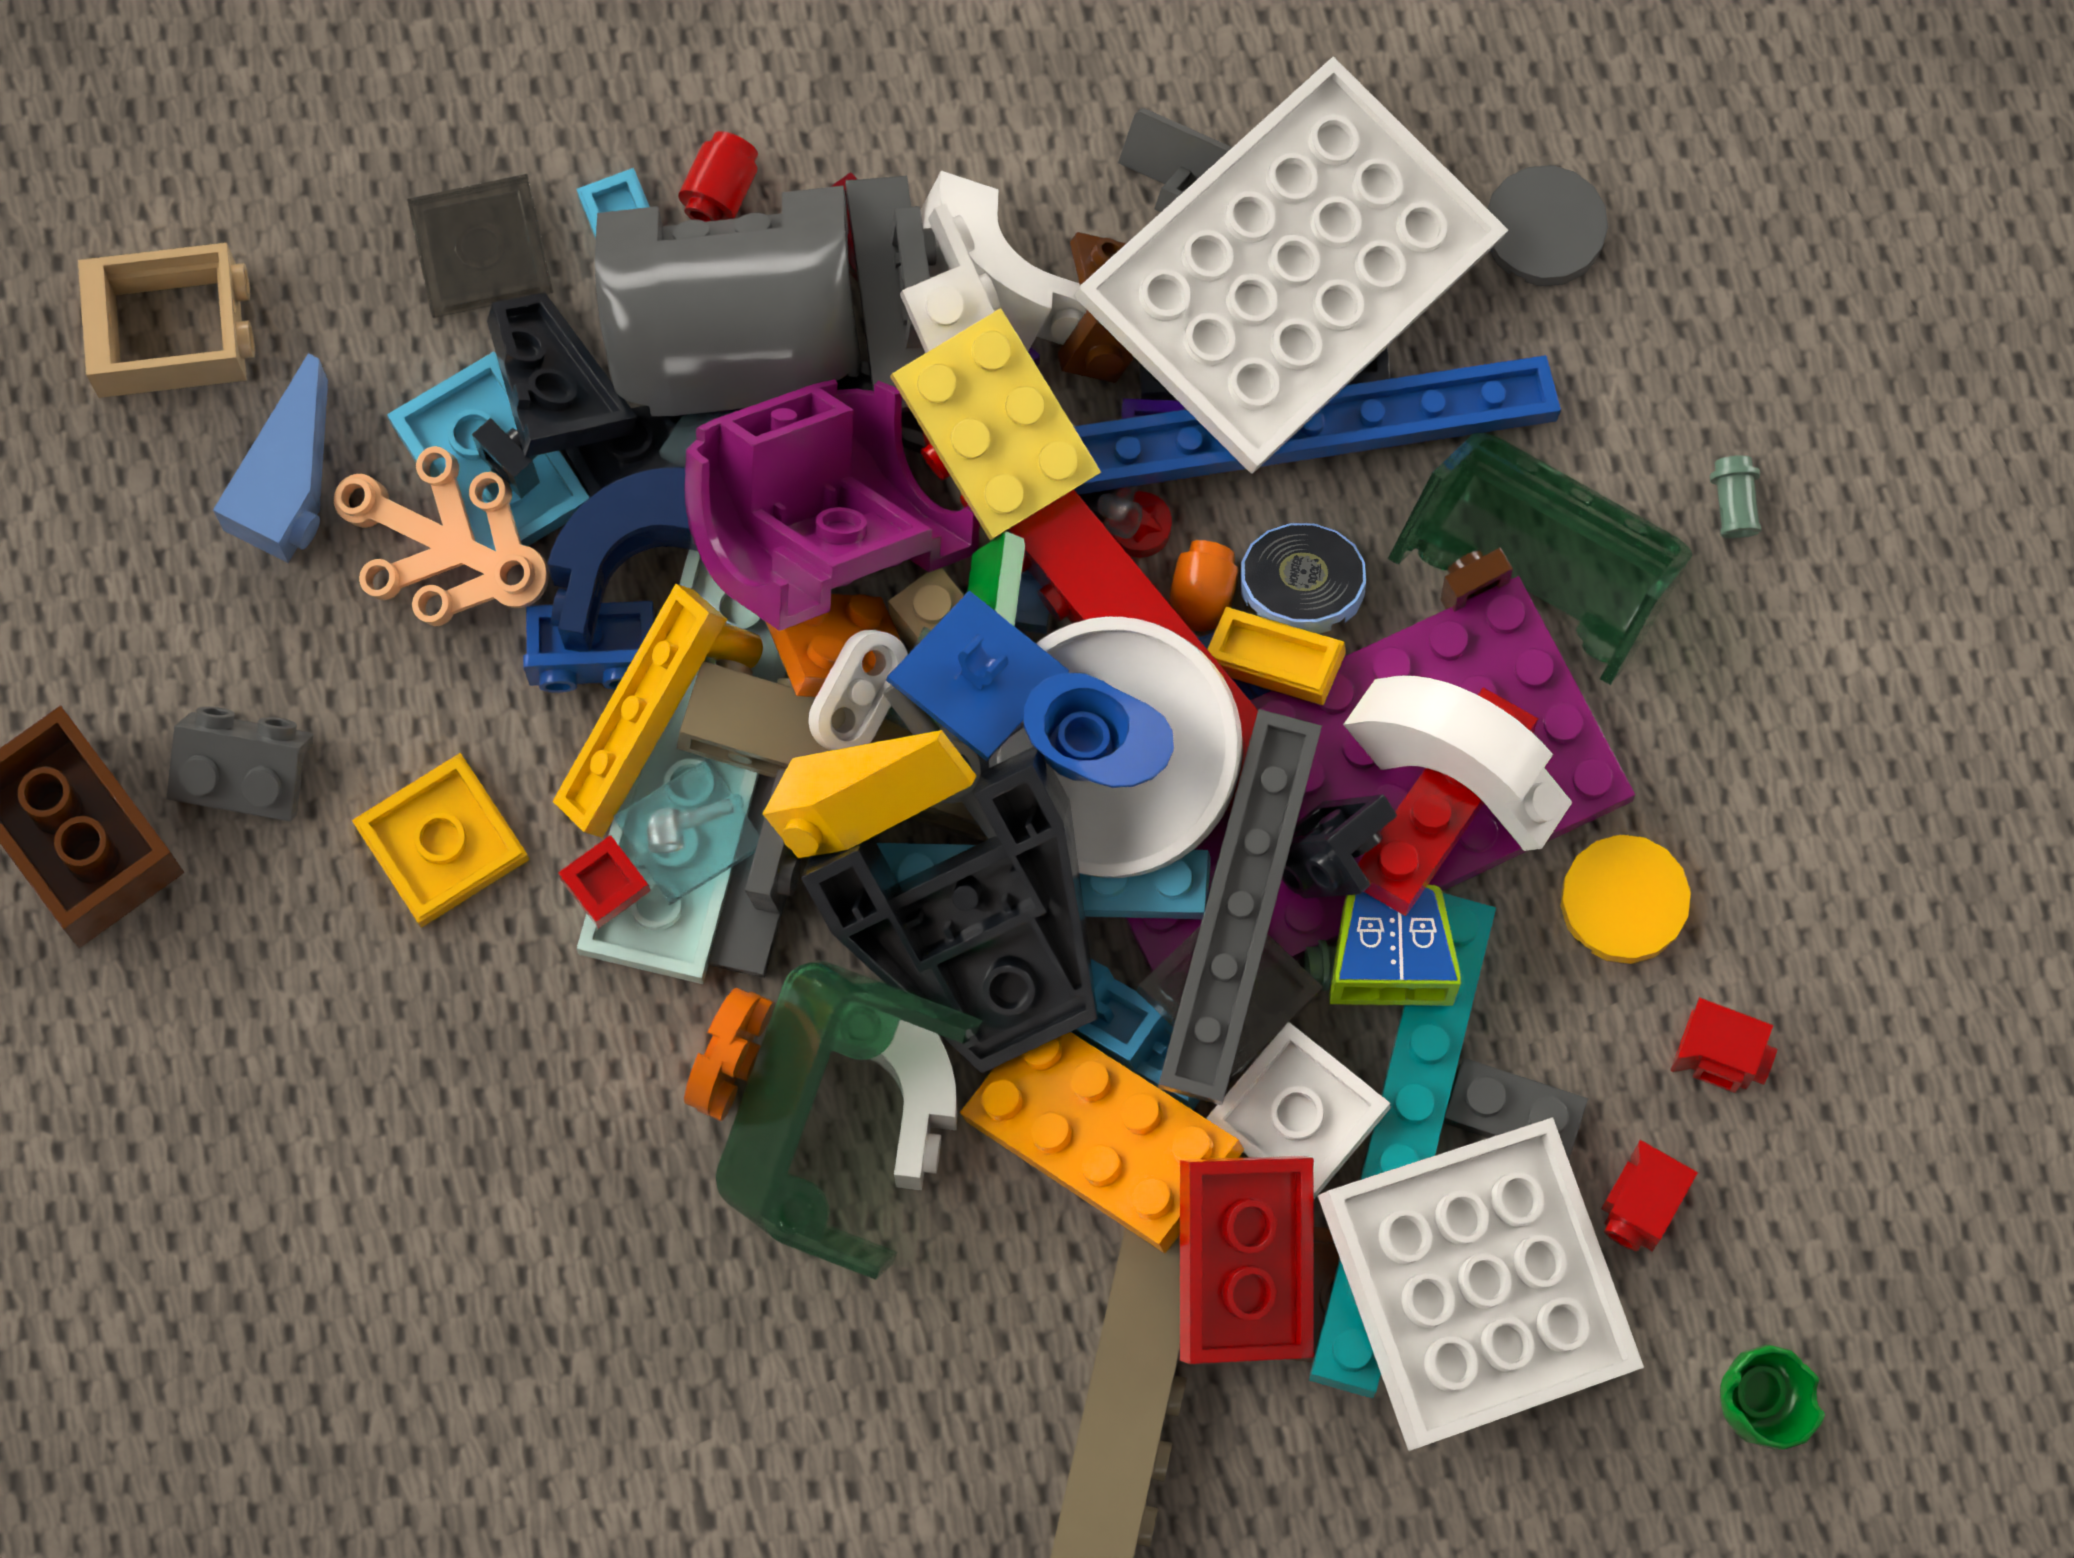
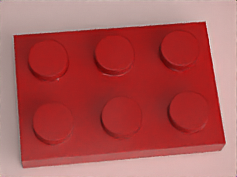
(1246, 1259)

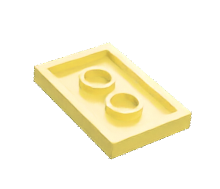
(995, 424)

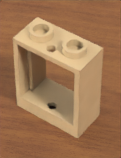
(153, 271)

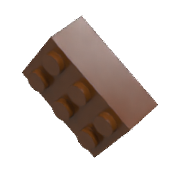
(77, 830)

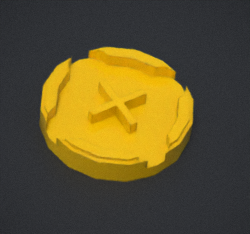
(1625, 898)

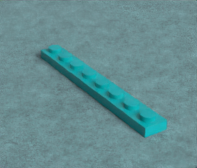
(1418, 1094)

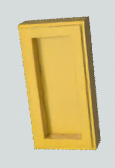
(1276, 655)

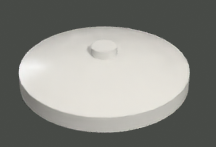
(1164, 819)

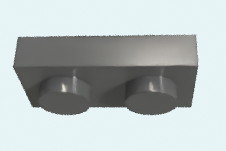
(1497, 1102)

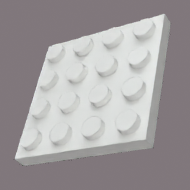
(1480, 1282)

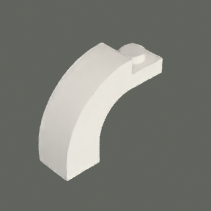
(1029, 297)
(1469, 739)
(930, 1100)

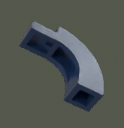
(605, 532)

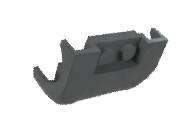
(726, 306)

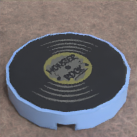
(1303, 576)

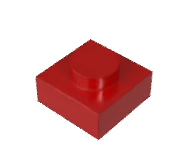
(604, 881)

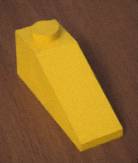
(861, 790)

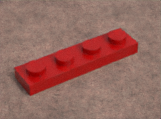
(1425, 829)

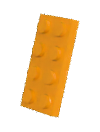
(1098, 1132)

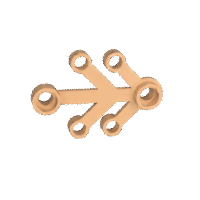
(449, 544)

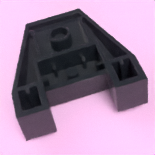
(984, 930)

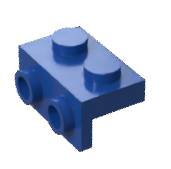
(615, 642)

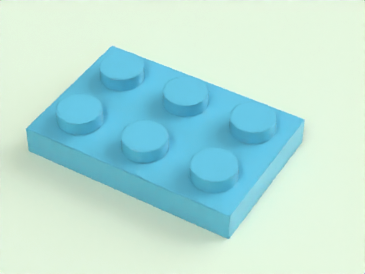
(447, 419)

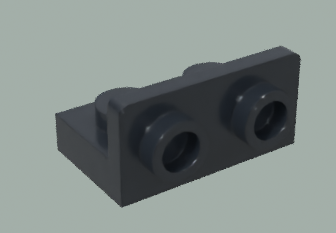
(1329, 840)

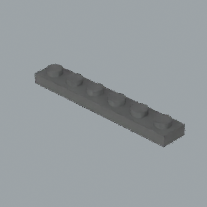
(1239, 907)

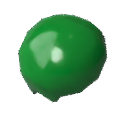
(1771, 1398)

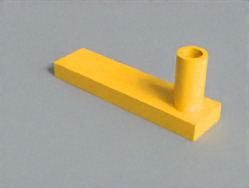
(645, 702)

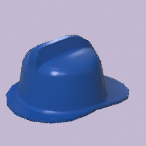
(1096, 731)

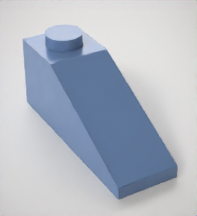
(278, 483)

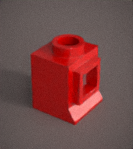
(1725, 1047)
(1646, 1197)

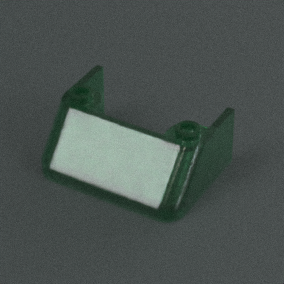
(1558, 538)
(816, 1013)

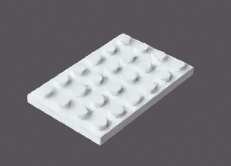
(1291, 264)

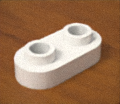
(856, 691)

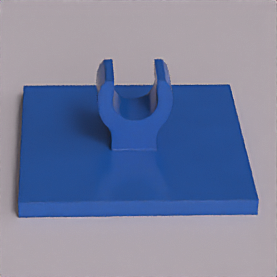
(974, 674)

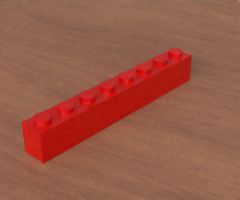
(1092, 577)

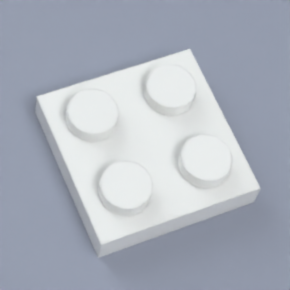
(1300, 1105)

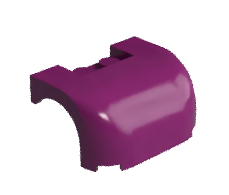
(812, 499)

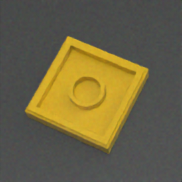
(440, 840)

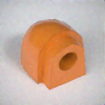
(1204, 584)

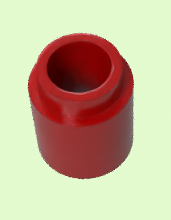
(719, 178)

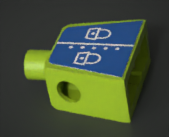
(1395, 956)

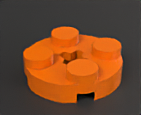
(729, 1053)

